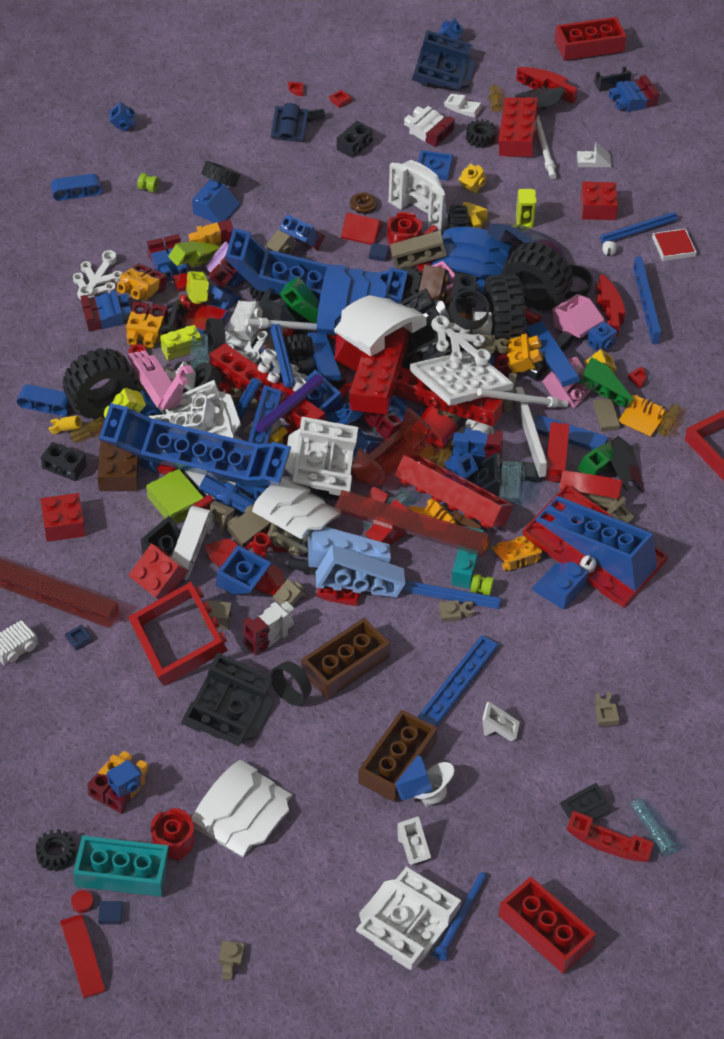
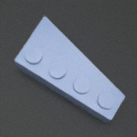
(321, 540)
(359, 572)

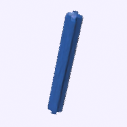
(639, 227)
(282, 355)
(452, 594)

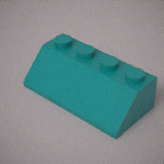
(121, 866)

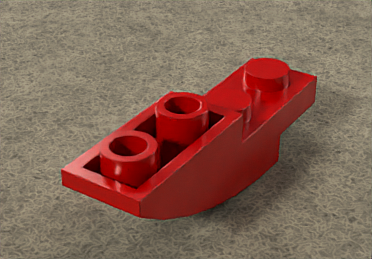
(539, 78)
(610, 302)

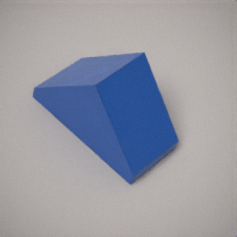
(414, 780)

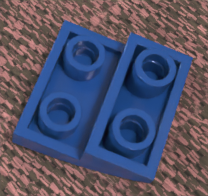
(343, 415)

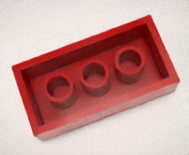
(590, 38)
(518, 127)
(547, 924)

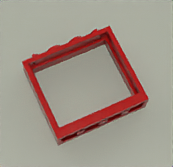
(695, 435)
(192, 660)

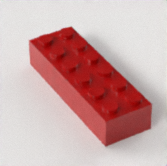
(378, 375)
(454, 491)

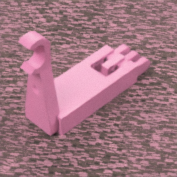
(156, 382)

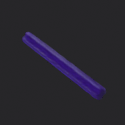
(289, 403)

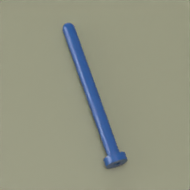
(442, 951)

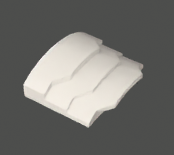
(421, 187)
(372, 318)
(225, 419)
(322, 455)
(294, 508)
(241, 808)
(408, 917)

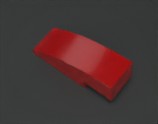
(592, 484)

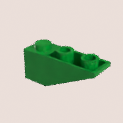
(301, 299)
(603, 381)
(597, 460)

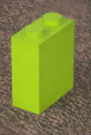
(173, 495)

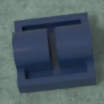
(289, 123)

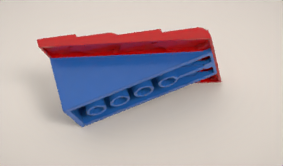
(577, 527)

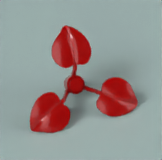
(271, 580)

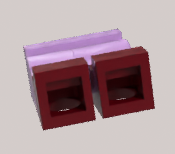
(220, 267)

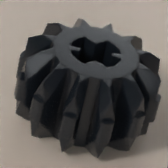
(457, 216)

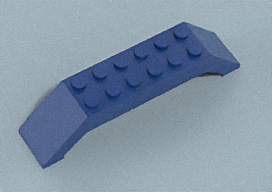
(274, 269)
(194, 449)

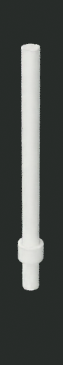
(549, 163)
(263, 323)
(550, 401)

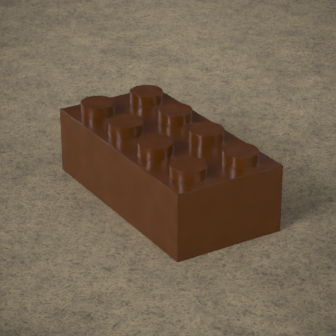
(117, 469)
(345, 658)
(395, 752)

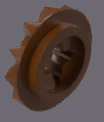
(364, 198)

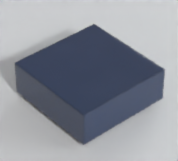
(379, 252)
(78, 637)
(110, 912)

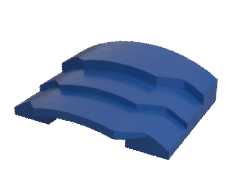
(474, 252)
(342, 288)

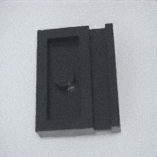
(587, 802)

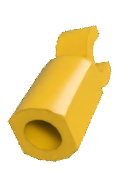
(65, 424)

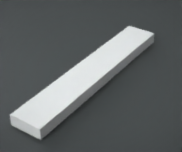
(531, 435)

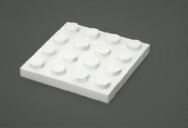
(460, 380)

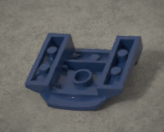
(444, 62)
(513, 232)

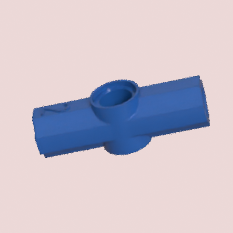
(225, 493)

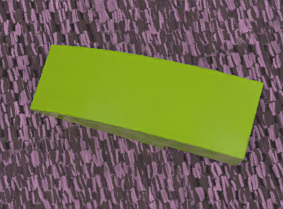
(192, 253)

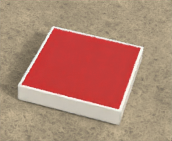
(674, 244)

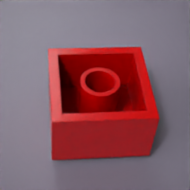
(598, 200)
(62, 517)
(158, 572)

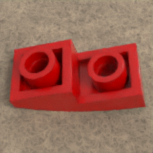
(345, 596)

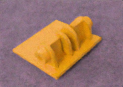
(642, 416)
(434, 510)
(517, 552)

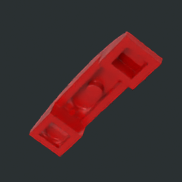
(607, 840)
(82, 956)

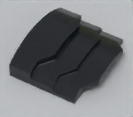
(424, 341)
(230, 702)

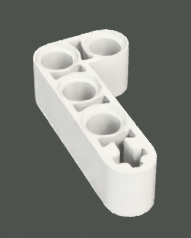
(199, 417)
(196, 525)

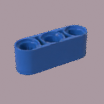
(76, 187)
(43, 400)

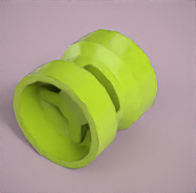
(148, 182)
(486, 587)

